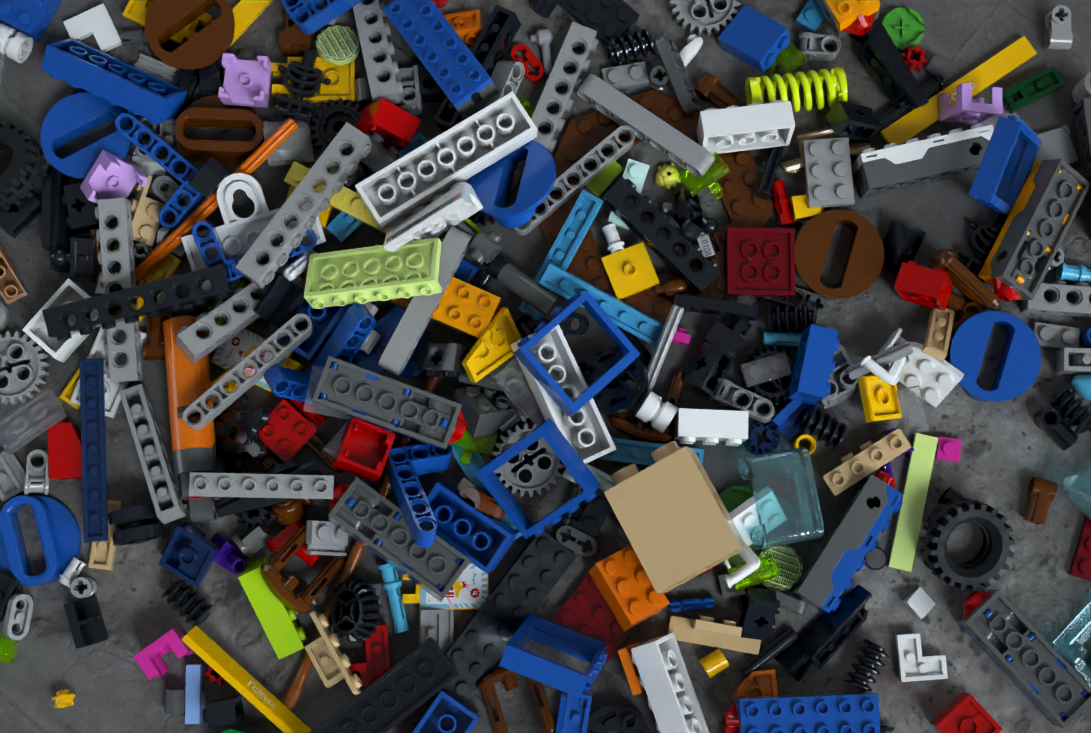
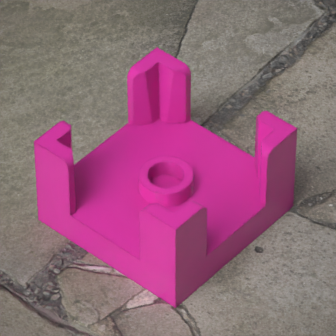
(150, 657)

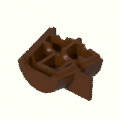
(293, 41)
(483, 500)

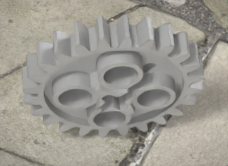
(685, 10)
(17, 387)
(540, 477)

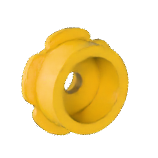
(63, 699)

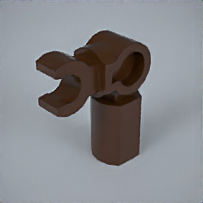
(967, 309)

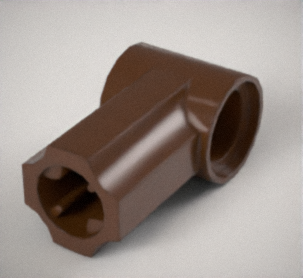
(711, 90)
(154, 345)
(1040, 495)

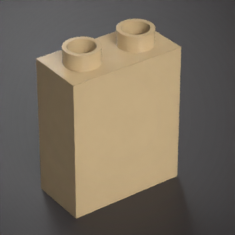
(673, 517)

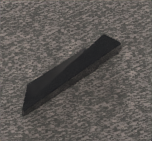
(233, 505)

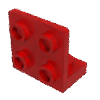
(286, 431)

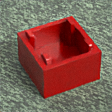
(390, 122)
(923, 285)
(363, 449)
(965, 716)

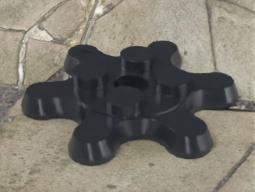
(247, 436)

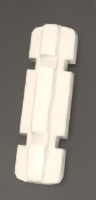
(298, 265)

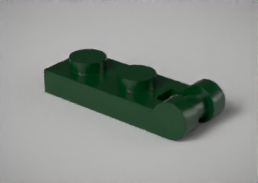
(1032, 89)

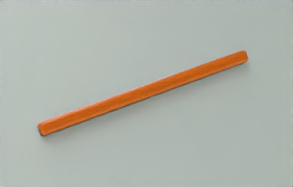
(211, 204)

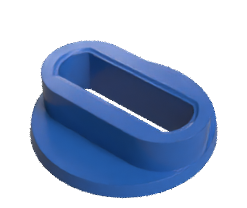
(74, 118)
(536, 183)
(1018, 363)
(57, 532)

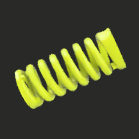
(835, 83)

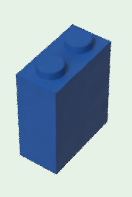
(754, 38)

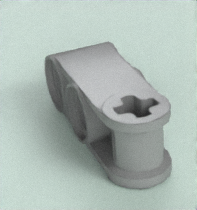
(729, 394)

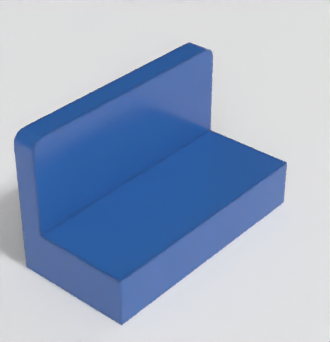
(786, 418)

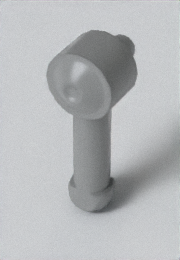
(543, 38)

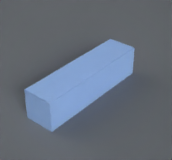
(194, 694)

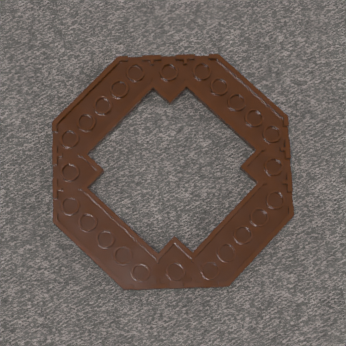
(739, 200)

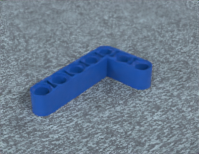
(314, 13)
(170, 164)
(214, 240)
(342, 345)
(402, 471)

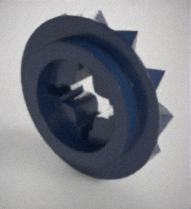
(765, 447)

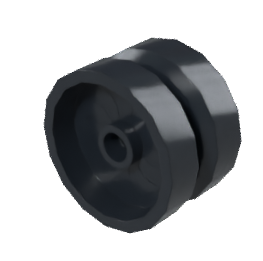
(136, 528)

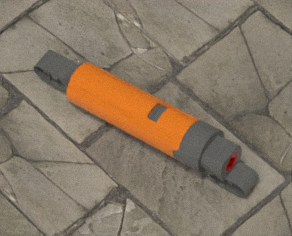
(185, 383)

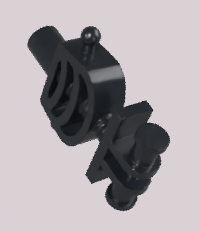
(305, 73)
(986, 237)

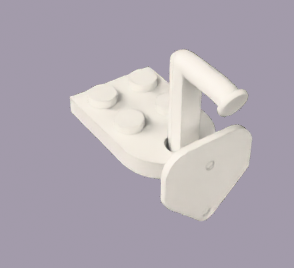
(932, 374)
(745, 519)

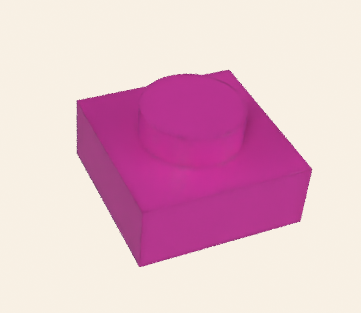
(681, 337)
(948, 449)

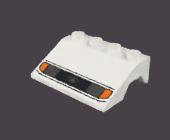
(435, 217)

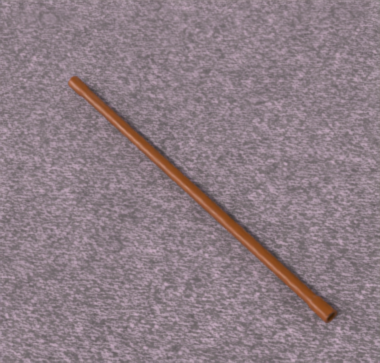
(295, 689)

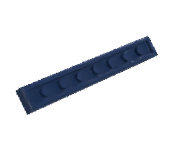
(93, 450)

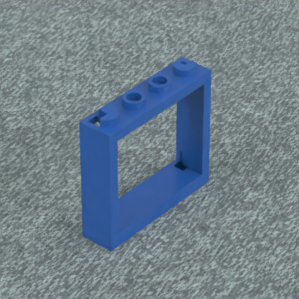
(995, 163)
(546, 380)
(569, 458)
(549, 671)
(572, 714)

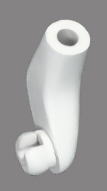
(691, 49)

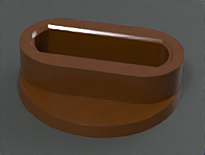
(205, 48)
(213, 113)
(862, 263)

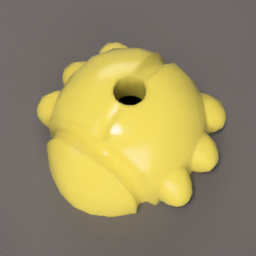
(665, 180)

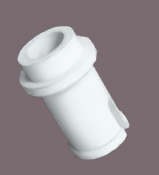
(613, 238)
(71, 572)

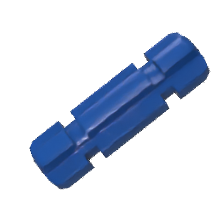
(693, 603)

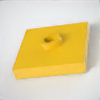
(630, 271)
(878, 399)

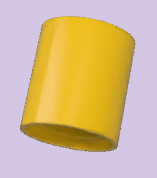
(812, 443)
(714, 663)

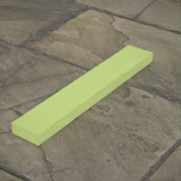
(914, 500)

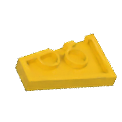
(492, 346)

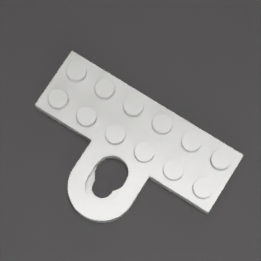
(238, 232)

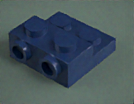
(188, 554)

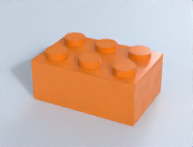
(627, 588)

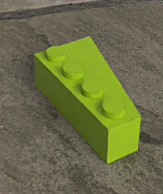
(274, 616)

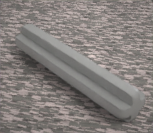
(882, 359)

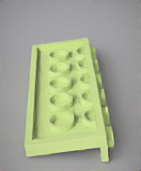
(373, 274)

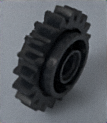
(331, 119)

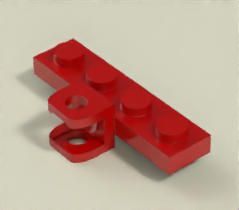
(376, 657)

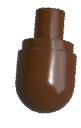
(672, 286)

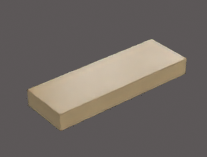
(938, 333)
(103, 553)

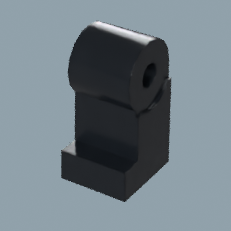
(428, 87)

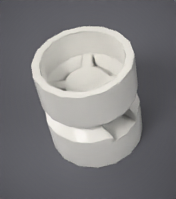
(14, 44)
(656, 412)

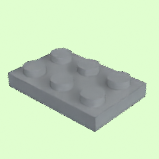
(828, 172)

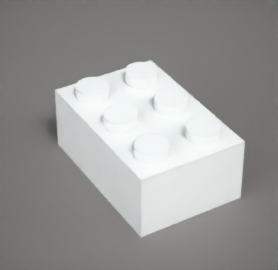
(37, 330)
(711, 426)

